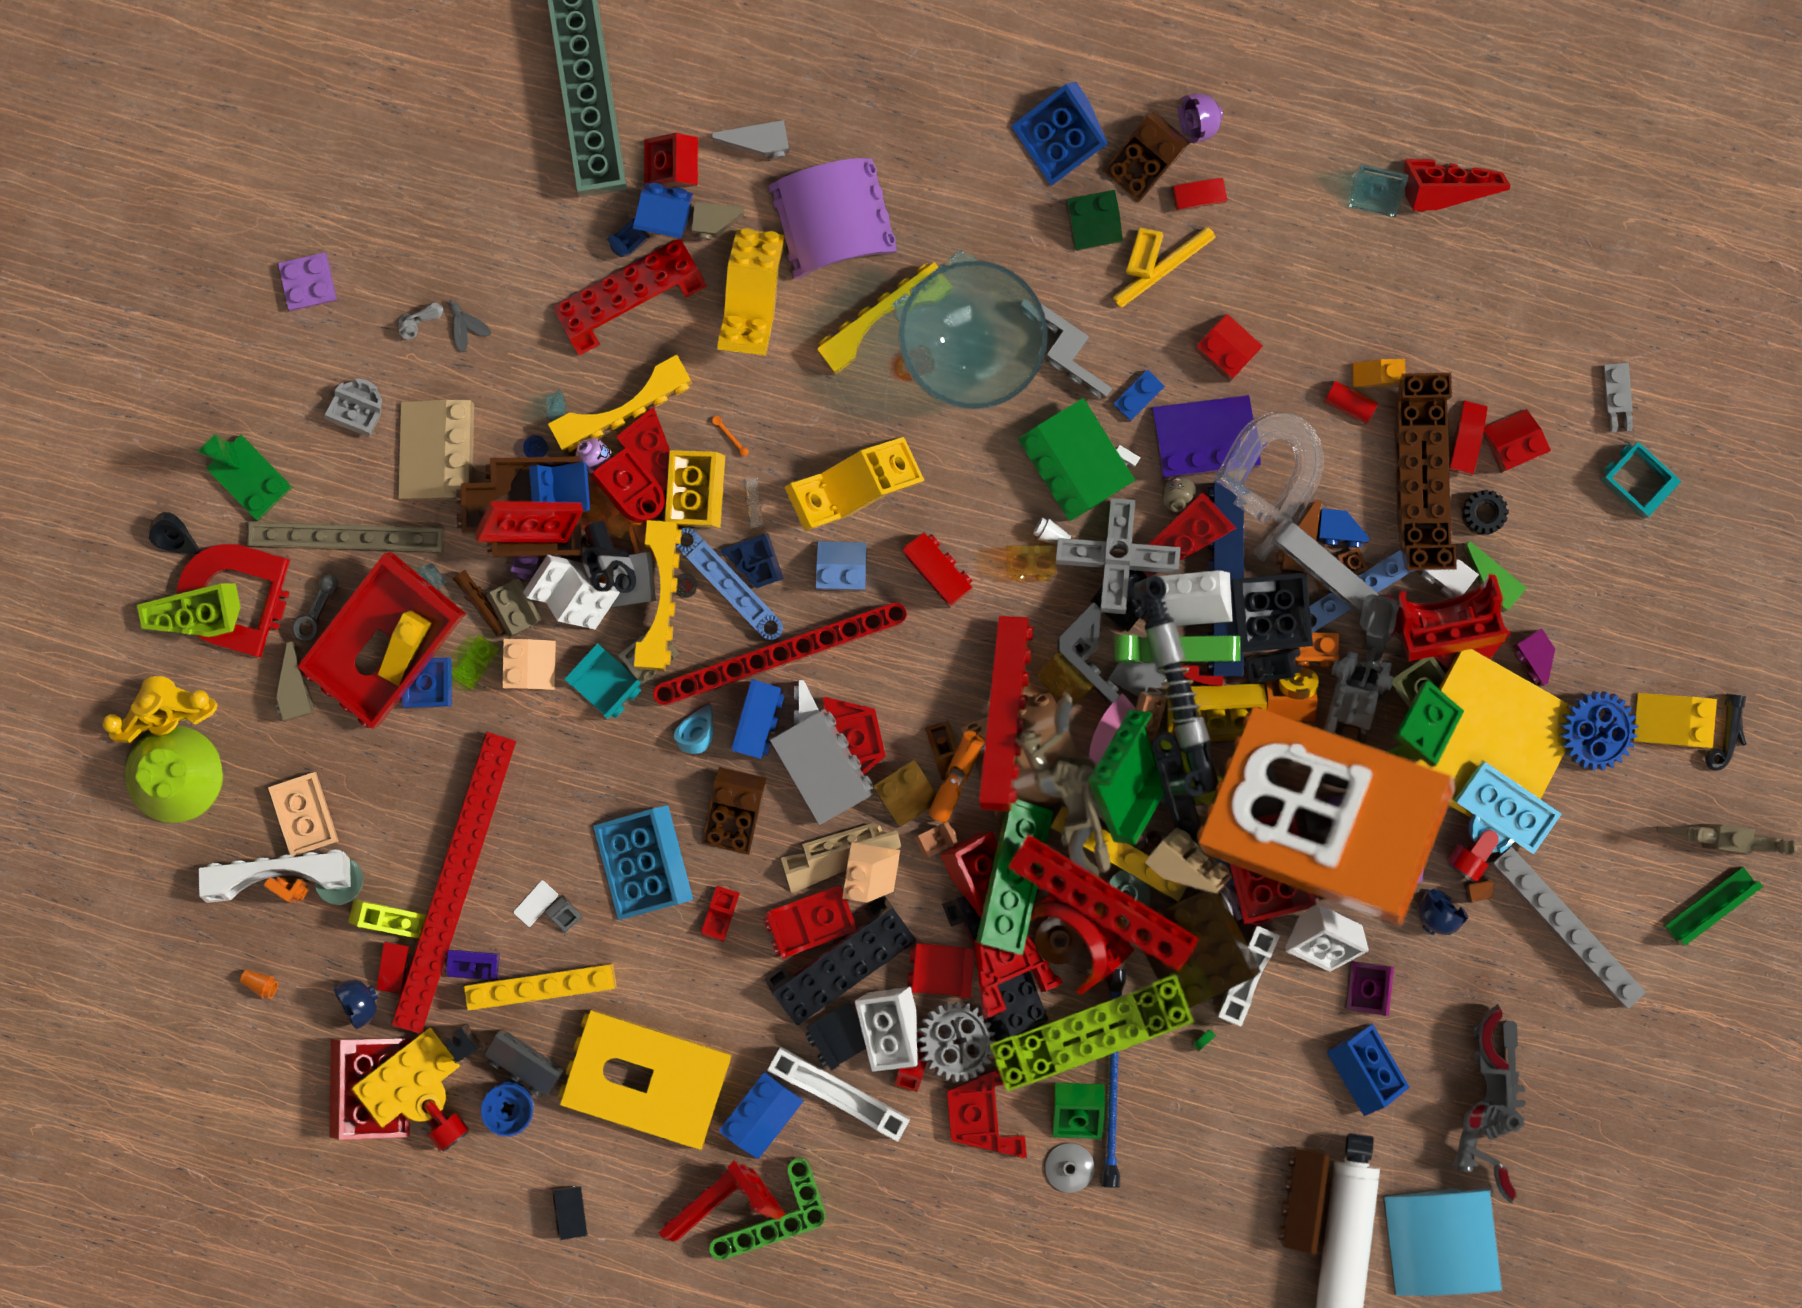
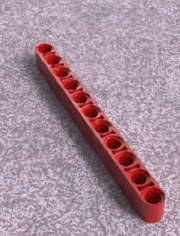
(768, 654)

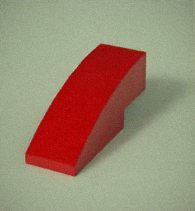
(1468, 438)

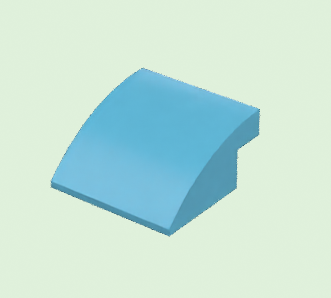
(1442, 1242)

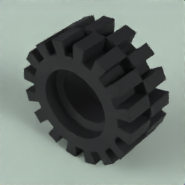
(1476, 524)

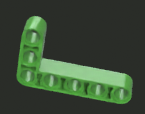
(1196, 649)
(781, 1231)

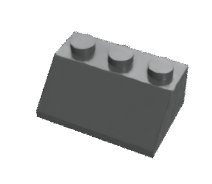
(523, 1063)

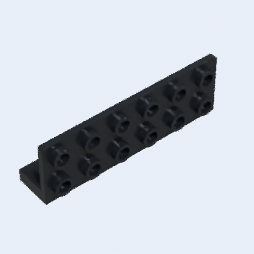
(842, 964)
(1019, 993)

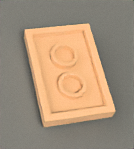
(303, 814)

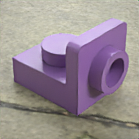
(525, 567)

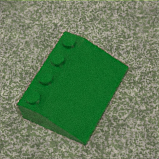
(1076, 459)

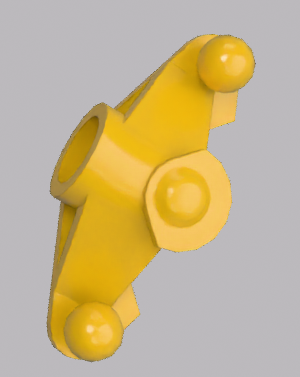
(159, 709)

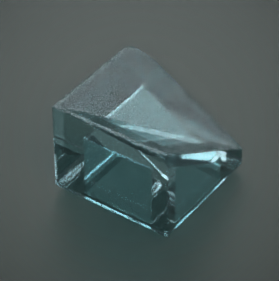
(556, 405)

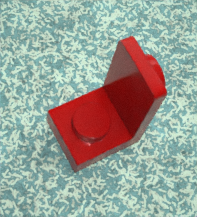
(911, 1077)

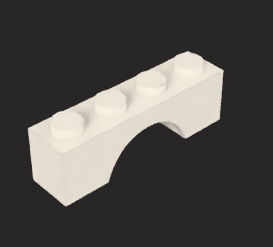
(1238, 999)

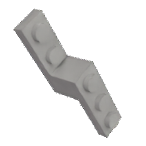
(1065, 351)

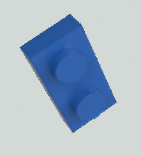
(1138, 395)

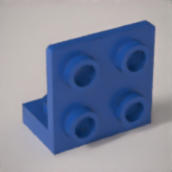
(560, 484)

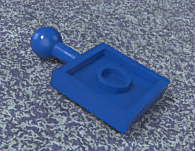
(432, 686)

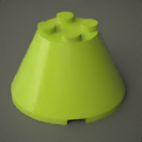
(174, 775)

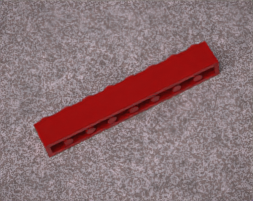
(1005, 713)

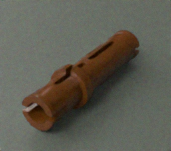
(479, 601)

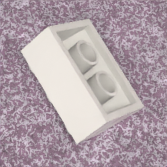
(1198, 597)
(1326, 938)

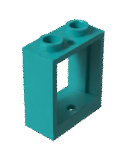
(1651, 461)

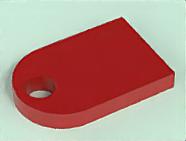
(629, 486)

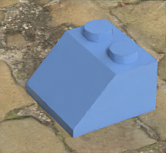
(841, 566)

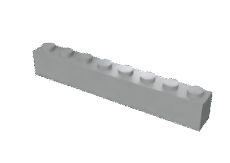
(1567, 927)

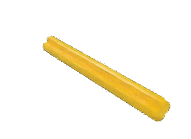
(1164, 267)

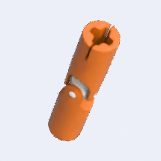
(951, 789)

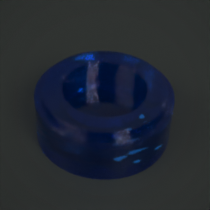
(535, 447)

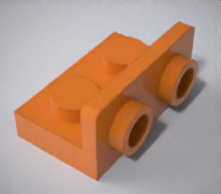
(1324, 650)
(287, 890)

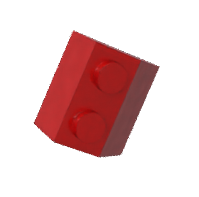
(671, 160)
(1228, 347)
(1516, 440)

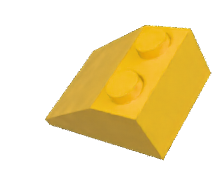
(1675, 720)

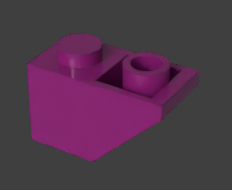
(1537, 655)

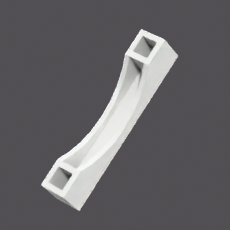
(224, 882)
(839, 1093)

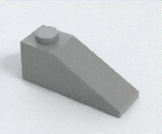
(760, 139)

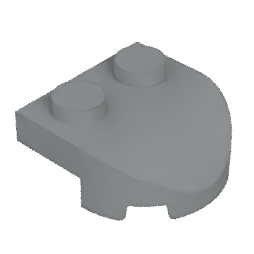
(356, 406)

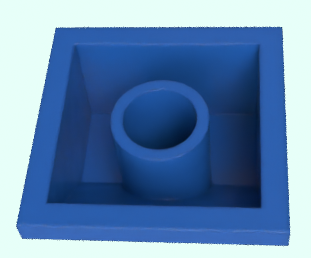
(663, 210)

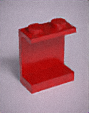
(942, 970)

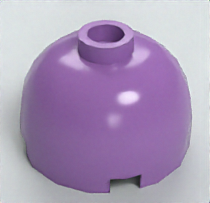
(1199, 117)

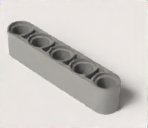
(1323, 566)

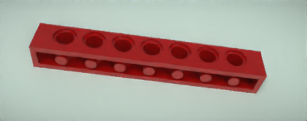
(1116, 902)

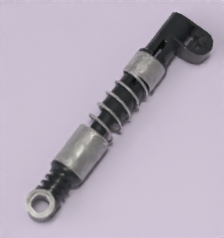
(1190, 727)

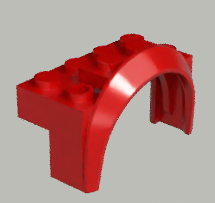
(1449, 624)
(1105, 946)

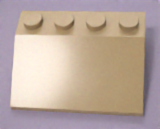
(435, 448)

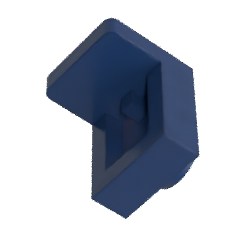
(627, 240)

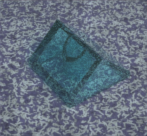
(1378, 190)

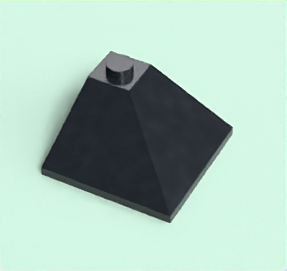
(1273, 612)

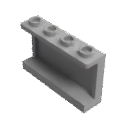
(822, 766)

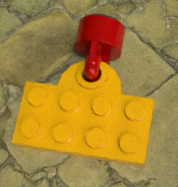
(413, 1086)

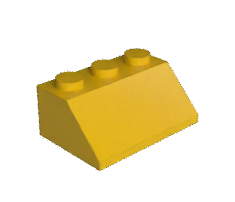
(695, 488)

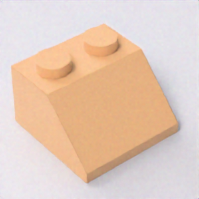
(529, 664)
(870, 872)

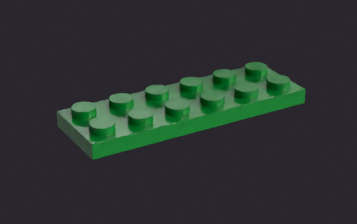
(1011, 896)

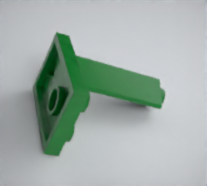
(245, 474)
(1427, 726)

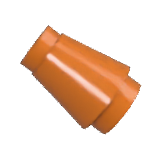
(259, 983)

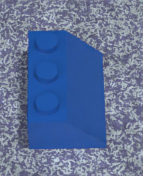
(758, 719)
(1368, 1070)
(761, 1115)

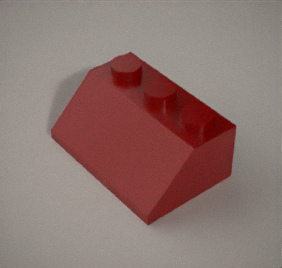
(937, 568)

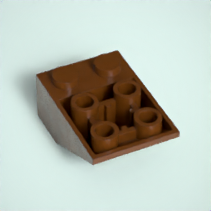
(1146, 156)
(733, 810)

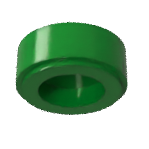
(1202, 1041)

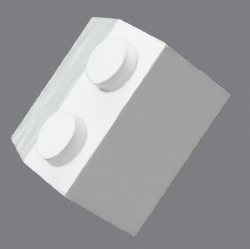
(889, 1028)

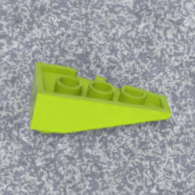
(196, 612)

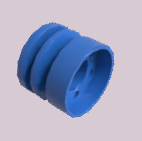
(502, 1122)

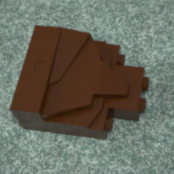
(512, 483)

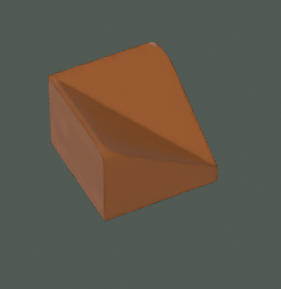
(1479, 891)

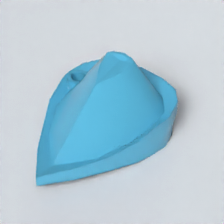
(696, 731)

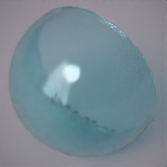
(971, 333)

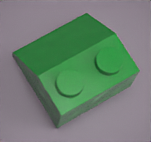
(1078, 1110)

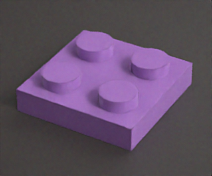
(307, 282)

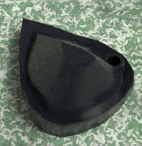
(171, 534)

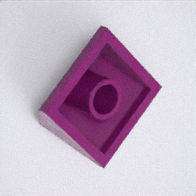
(1370, 988)

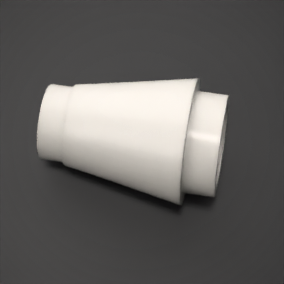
(1049, 531)

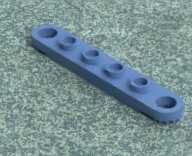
(1377, 578)
(730, 585)

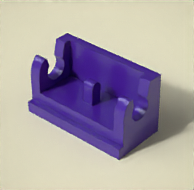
(473, 964)

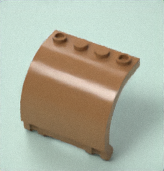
(1037, 718)

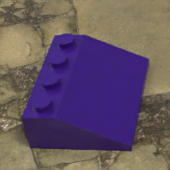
(1199, 434)

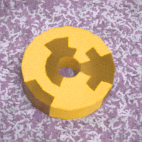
(1301, 686)

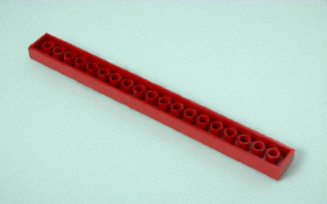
(453, 882)

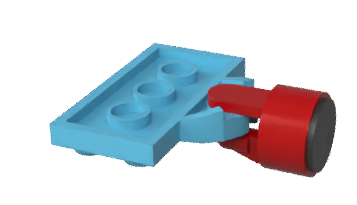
(1500, 817)

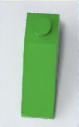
(1484, 565)

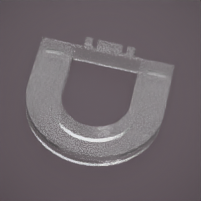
(1248, 448)

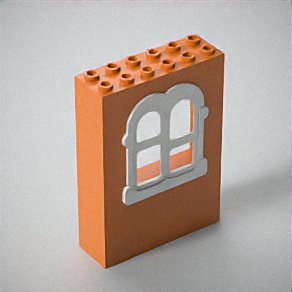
(1377, 834)

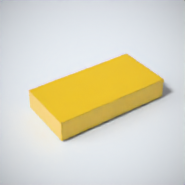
(1144, 253)

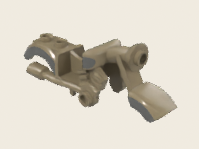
(1068, 780)

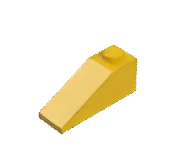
(404, 646)

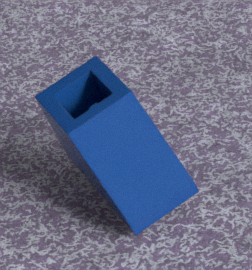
(1340, 527)

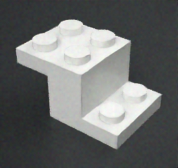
(569, 592)

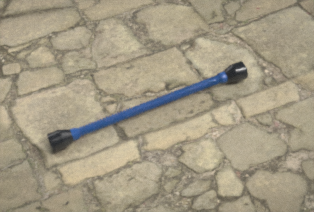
(1110, 1174)

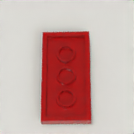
(528, 522)

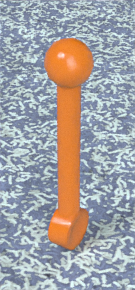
(717, 421)

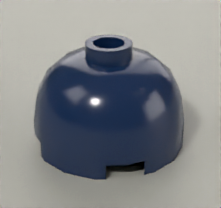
(1440, 914)
(357, 1001)

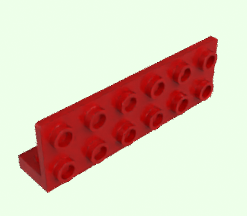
(627, 290)

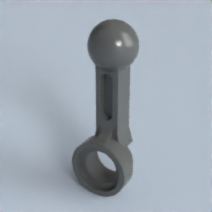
(328, 584)

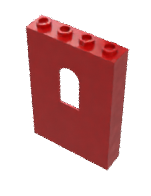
(378, 603)

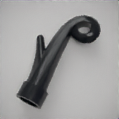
(1733, 730)

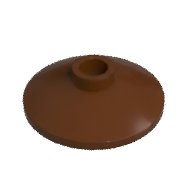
(1053, 952)

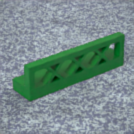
(1712, 906)

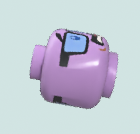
(593, 453)

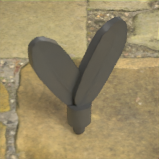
(462, 322)

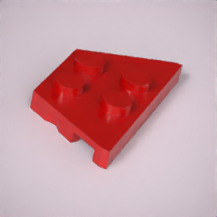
(861, 730)

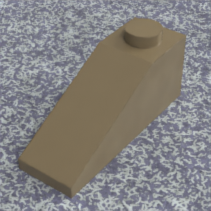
(293, 691)

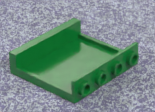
(1128, 780)

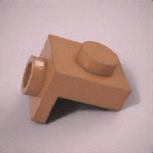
(936, 840)

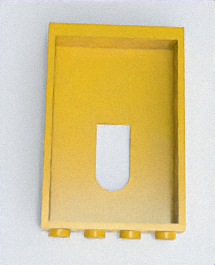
(681, 1089)

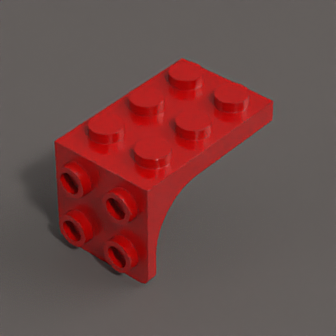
(810, 922)

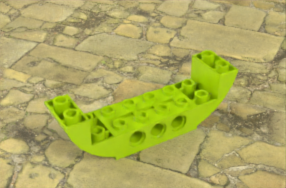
(1092, 1034)

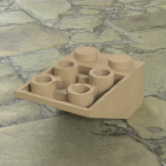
(1186, 863)

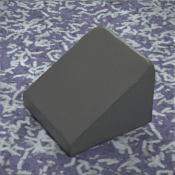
(563, 913)

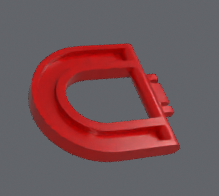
(249, 561)

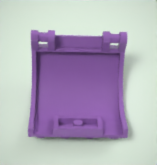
(832, 214)

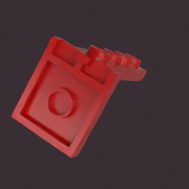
(735, 1178)

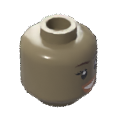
(1178, 494)

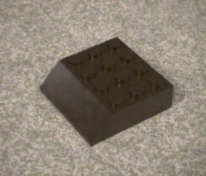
(1220, 955)

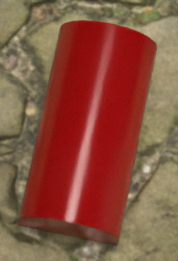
(1350, 402)

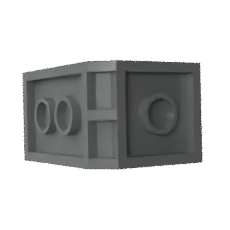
(1086, 633)

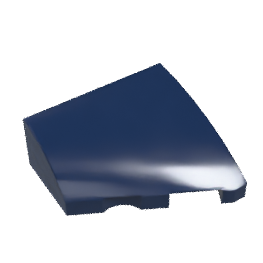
(756, 560)

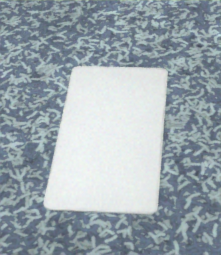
(536, 903)

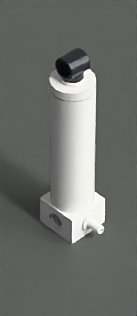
(1349, 1226)

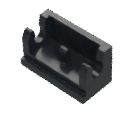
(1273, 665)
(465, 1043)
(569, 1212)

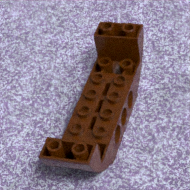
(1424, 471)

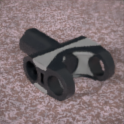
(605, 560)

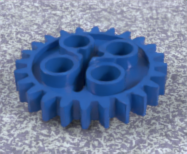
(1608, 747)

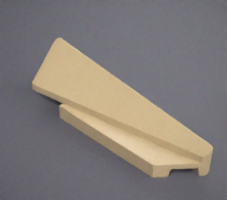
(831, 854)

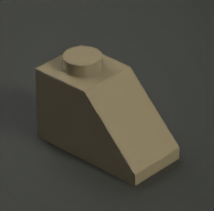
(714, 219)

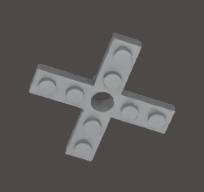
(1116, 570)

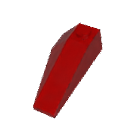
(1439, 187)

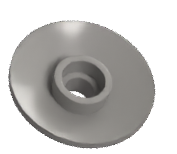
(1061, 1157)

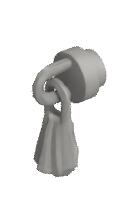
(408, 329)

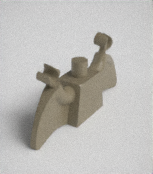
(1732, 839)

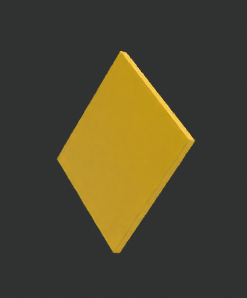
(1503, 724)

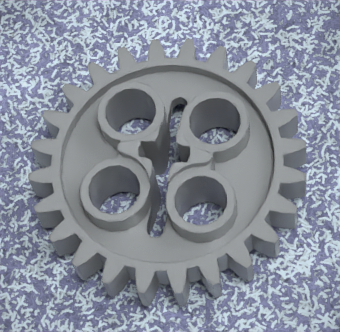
(935, 1046)

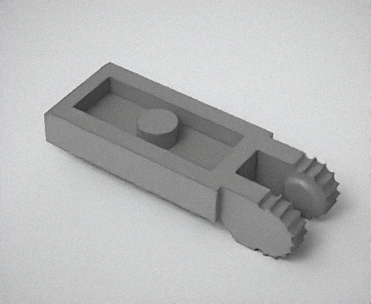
(1618, 394)

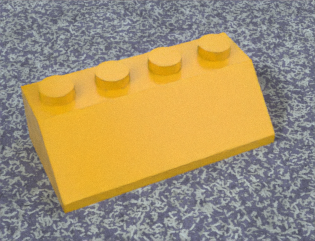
(1223, 709)

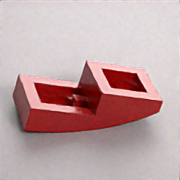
(1199, 194)
(1193, 674)
(720, 913)
(392, 967)

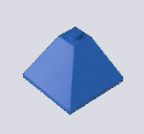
(1061, 132)

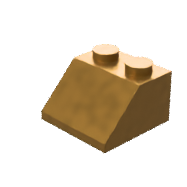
(906, 793)

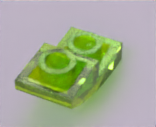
(475, 663)

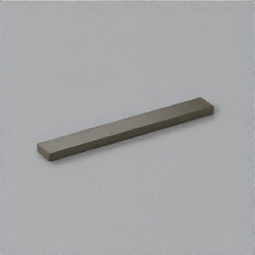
(345, 537)

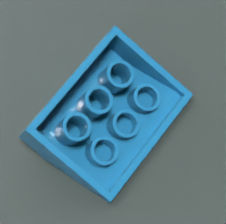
(643, 862)

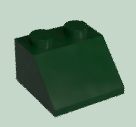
(1094, 220)

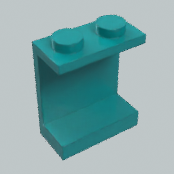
(604, 682)

